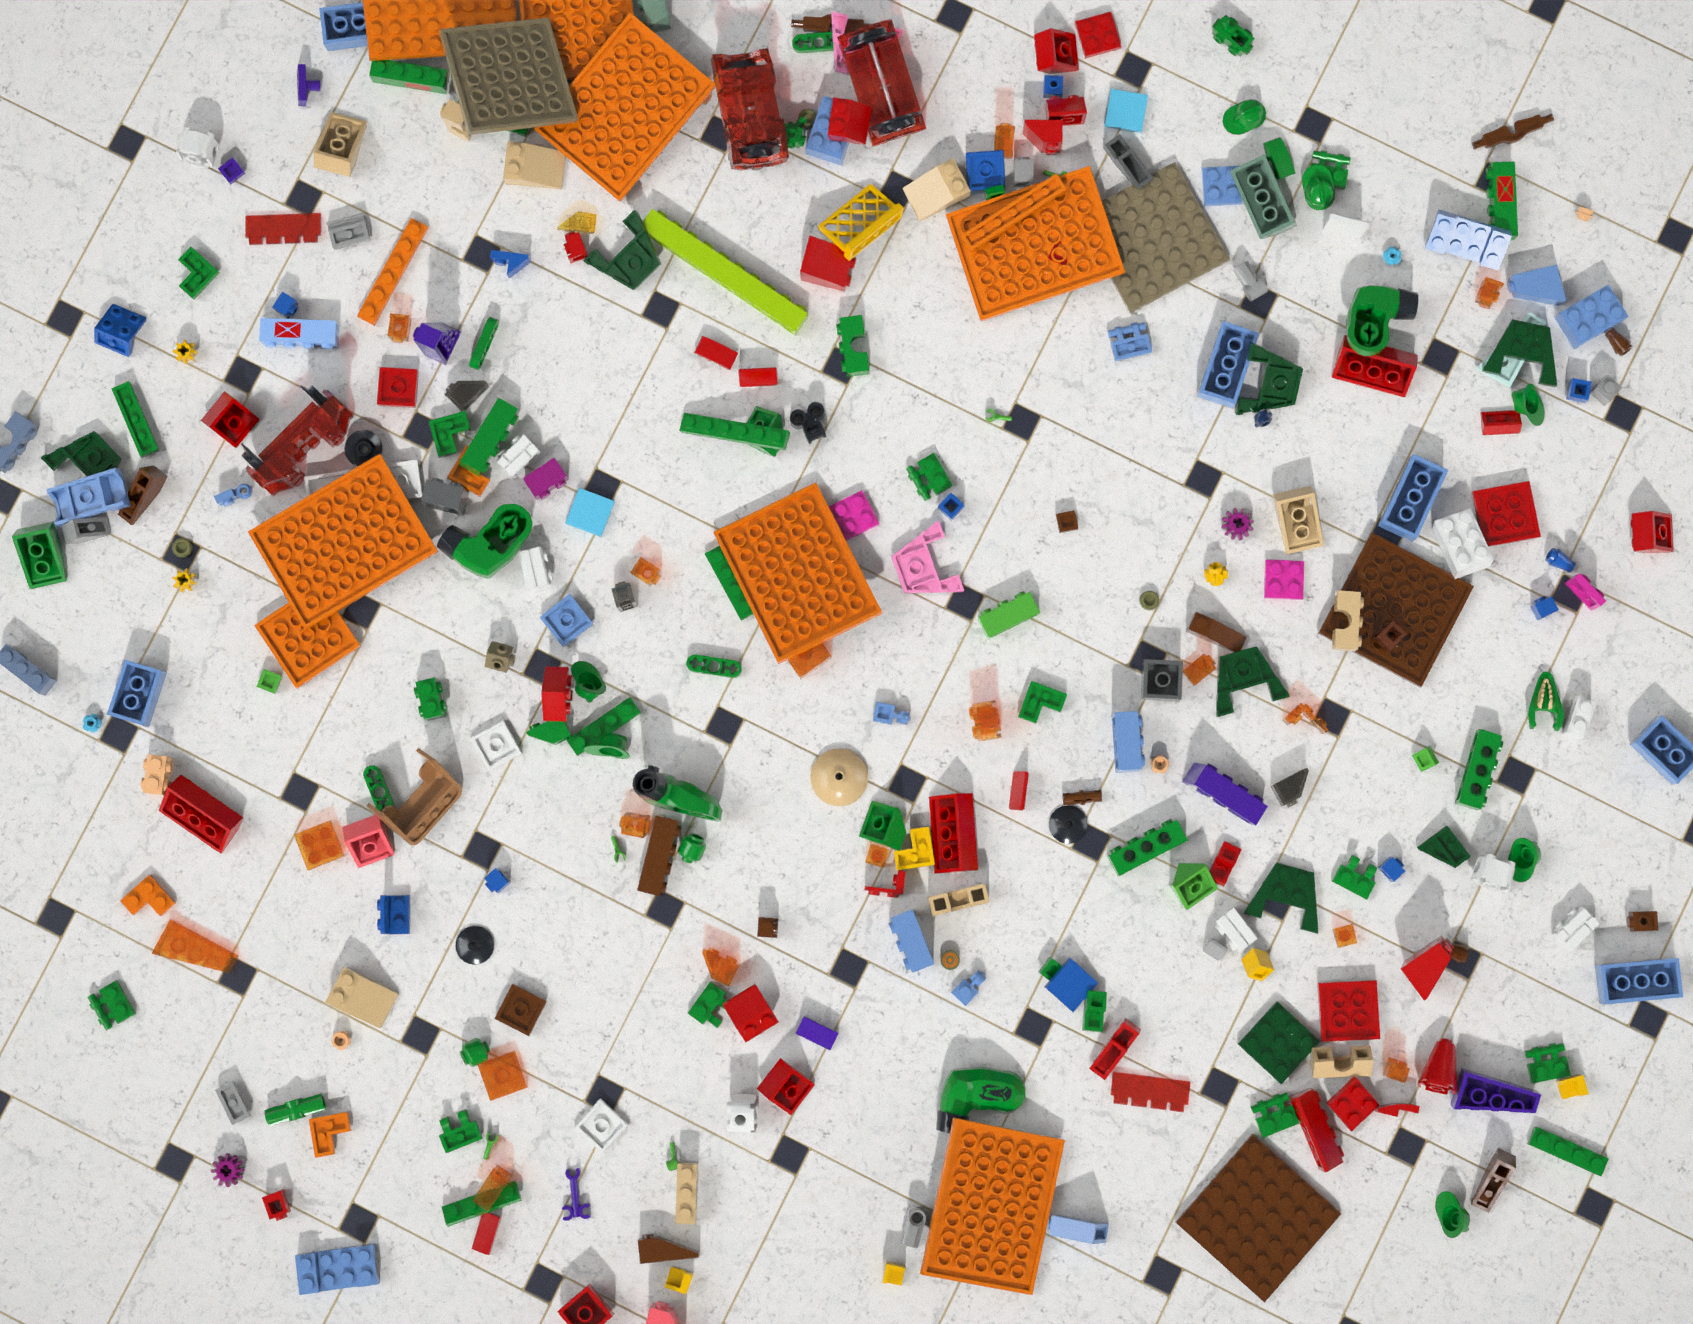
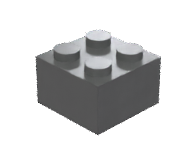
(444, 496)
(1161, 680)

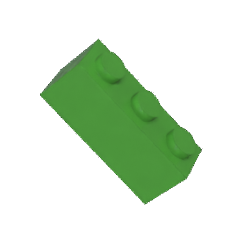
(1008, 614)

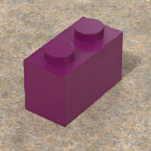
(546, 479)

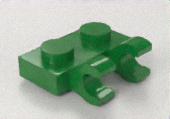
(1353, 881)
(706, 1004)
(460, 1136)

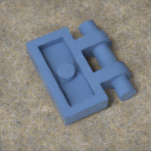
(1130, 347)

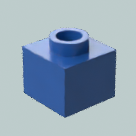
(1048, 90)
(285, 305)
(1584, 388)
(951, 500)
(1544, 607)
(1392, 868)
(496, 881)

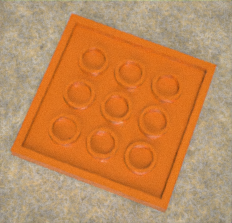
(306, 652)

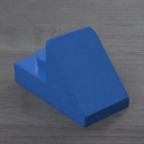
(514, 260)

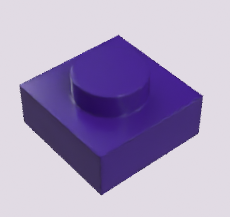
(231, 171)

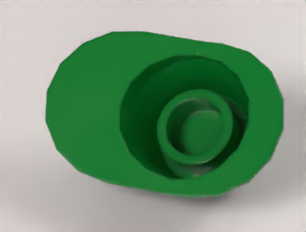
(1244, 117)
(1318, 187)
(1528, 403)
(587, 680)
(609, 745)
(1525, 856)
(1451, 1215)

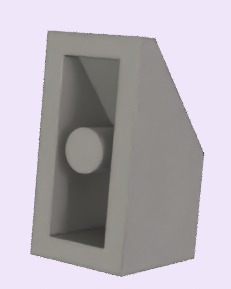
(85, 529)

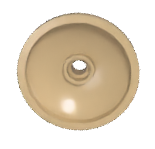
(841, 791)

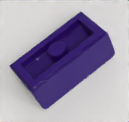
(817, 1033)

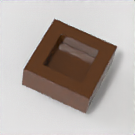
(1066, 521)

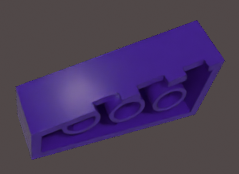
(436, 340)
(1225, 792)
(1489, 1093)

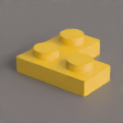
(920, 855)

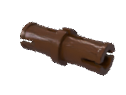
(1082, 797)

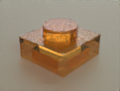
(877, 856)
(1344, 935)

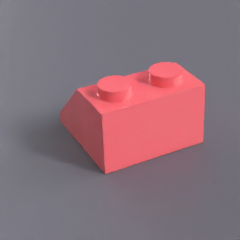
(367, 841)
(662, 1314)

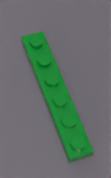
(734, 431)

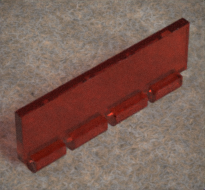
(283, 225)
(1147, 1088)

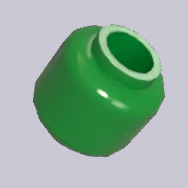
(692, 848)
(474, 1052)

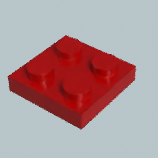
(1097, 35)
(397, 387)
(1352, 1103)

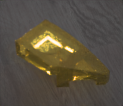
(579, 222)

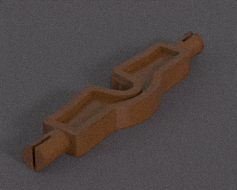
(822, 24)
(1503, 135)

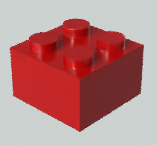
(556, 694)
(586, 1308)

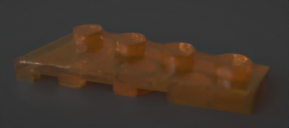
(190, 947)

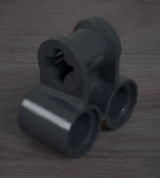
(811, 424)

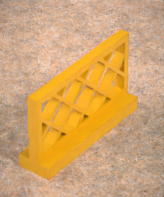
(870, 233)

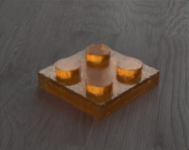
(319, 845)
(502, 1075)

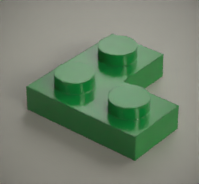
(201, 273)
(445, 428)
(1039, 696)

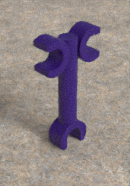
(576, 1210)

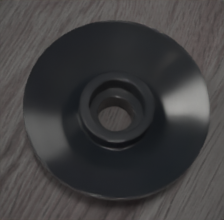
(357, 441)
(1060, 831)
(484, 942)

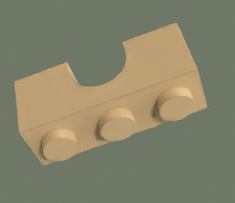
(453, 119)
(1349, 604)
(958, 899)
(1356, 1063)
(686, 1193)

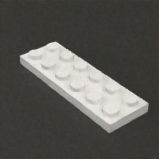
(405, 473)

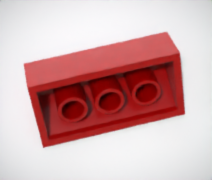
(1386, 371)
(200, 813)
(953, 833)
(1316, 1129)

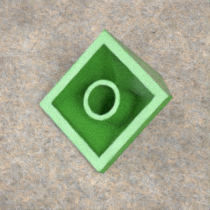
(1192, 883)

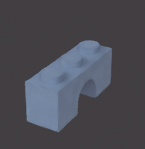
(22, 433)
(25, 670)

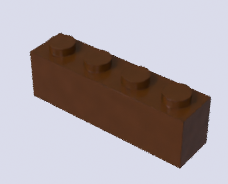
(658, 856)

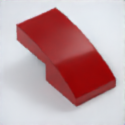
(715, 352)
(1224, 863)
(1393, 1109)

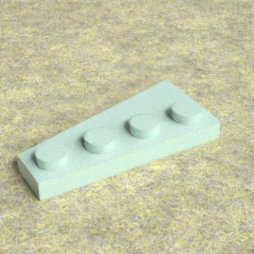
(1511, 366)

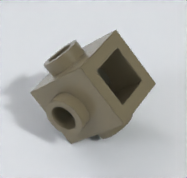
(500, 657)

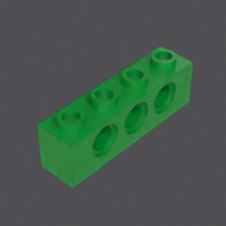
(1465, 795)
(1175, 837)

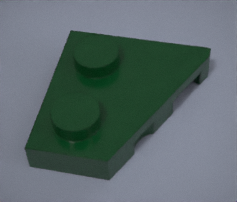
(1445, 848)

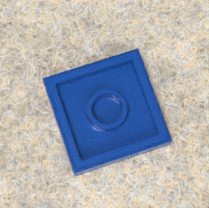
(985, 169)
(1071, 984)

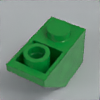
(550, 732)

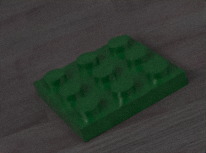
(1278, 1042)

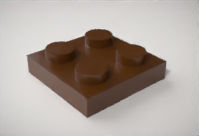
(520, 1010)

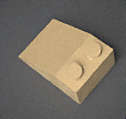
(339, 144)
(533, 166)
(937, 190)
(1298, 519)
(361, 997)

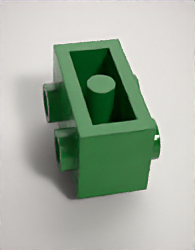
(430, 698)

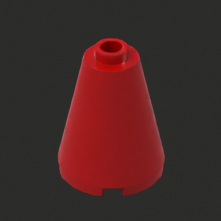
(1440, 1069)

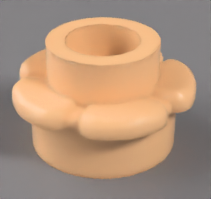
(1584, 214)
(1154, 762)
(336, 1040)

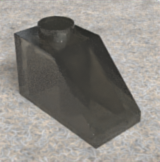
(465, 393)
(624, 596)
(1290, 788)

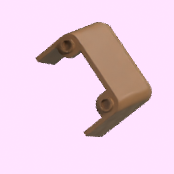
(425, 805)

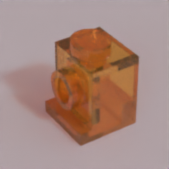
(1488, 292)
(405, 323)
(641, 567)
(630, 829)
(1396, 1070)

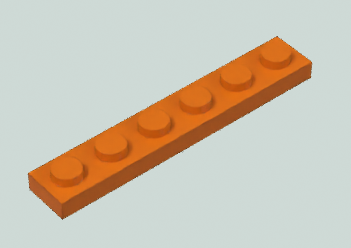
(1013, 212)
(392, 272)

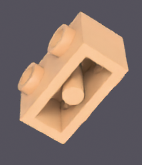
(156, 774)

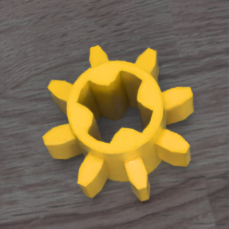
(188, 355)
(1216, 573)
(186, 585)

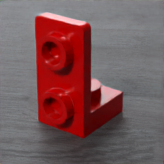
(898, 881)

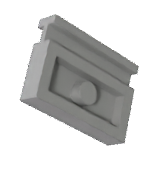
(348, 231)

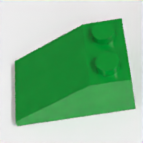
(40, 554)

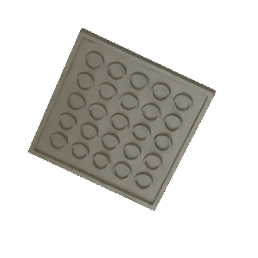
(508, 76)
(1160, 238)

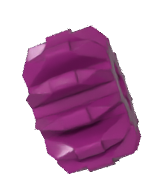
(1244, 522)
(233, 1165)

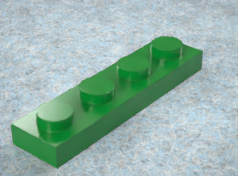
(135, 419)
(729, 583)
(605, 724)
(1568, 1151)
(467, 1209)

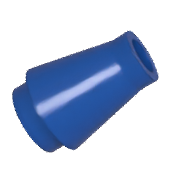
(1559, 560)

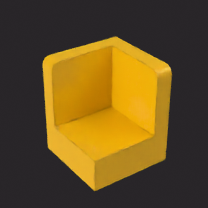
(1257, 964)
(1572, 1086)
(893, 1273)
(678, 1280)

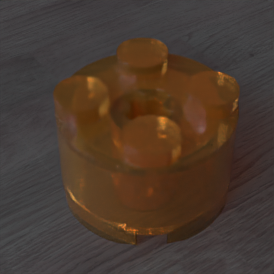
(986, 721)

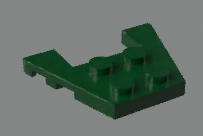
(634, 261)
(1525, 343)
(1278, 383)
(88, 453)
(1242, 671)
(1289, 887)

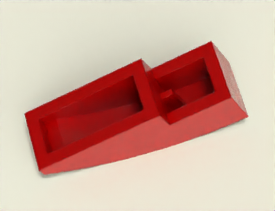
(1115, 1048)

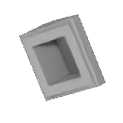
(1215, 949)

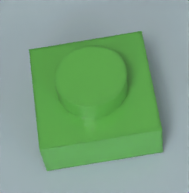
(269, 681)
(1425, 759)

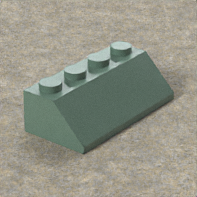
(656, 14)
(1263, 197)

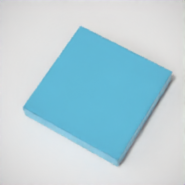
(1126, 110)
(590, 512)

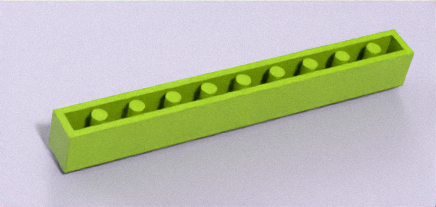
(724, 272)

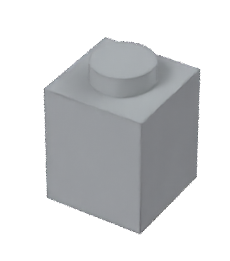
(1023, 172)
(1606, 390)

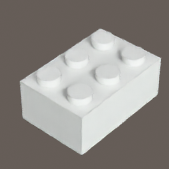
(1462, 543)

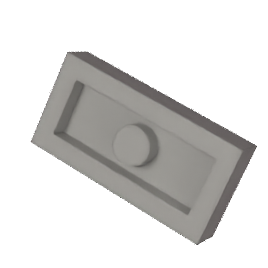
(233, 1102)

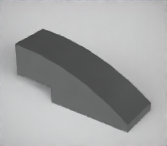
(1127, 162)

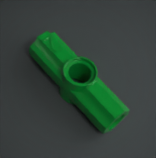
(295, 1109)

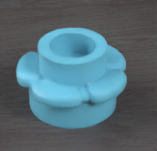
(1392, 260)
(96, 723)

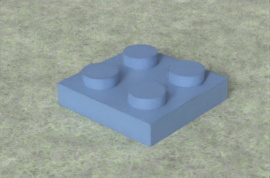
(1219, 186)
(566, 620)

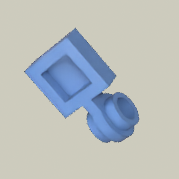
(227, 498)
(885, 713)
(965, 991)

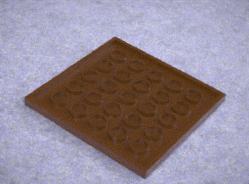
(1405, 591)
(1258, 1218)

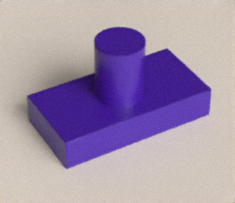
(305, 85)

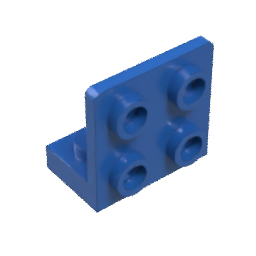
(118, 329)
(394, 914)

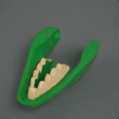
(1546, 699)

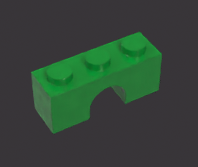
(855, 362)

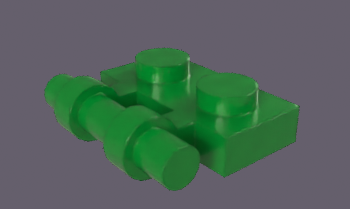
(1338, 174)
(933, 472)
(117, 1003)
(1549, 1069)
(1277, 1120)

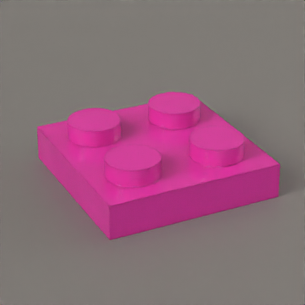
(854, 515)
(1284, 579)
(1585, 591)

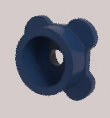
(1262, 418)

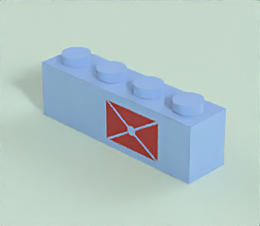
(299, 333)

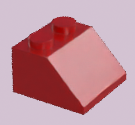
(1056, 51)
(1070, 109)
(849, 121)
(1044, 135)
(230, 419)
(1652, 532)
(750, 1013)
(785, 1086)

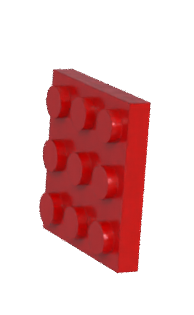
(1506, 513)
(1348, 1011)

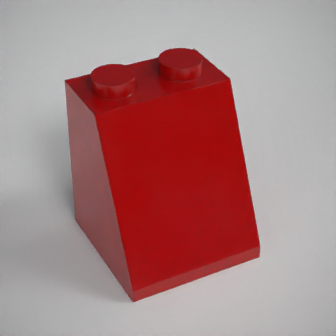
(826, 265)
(1427, 965)

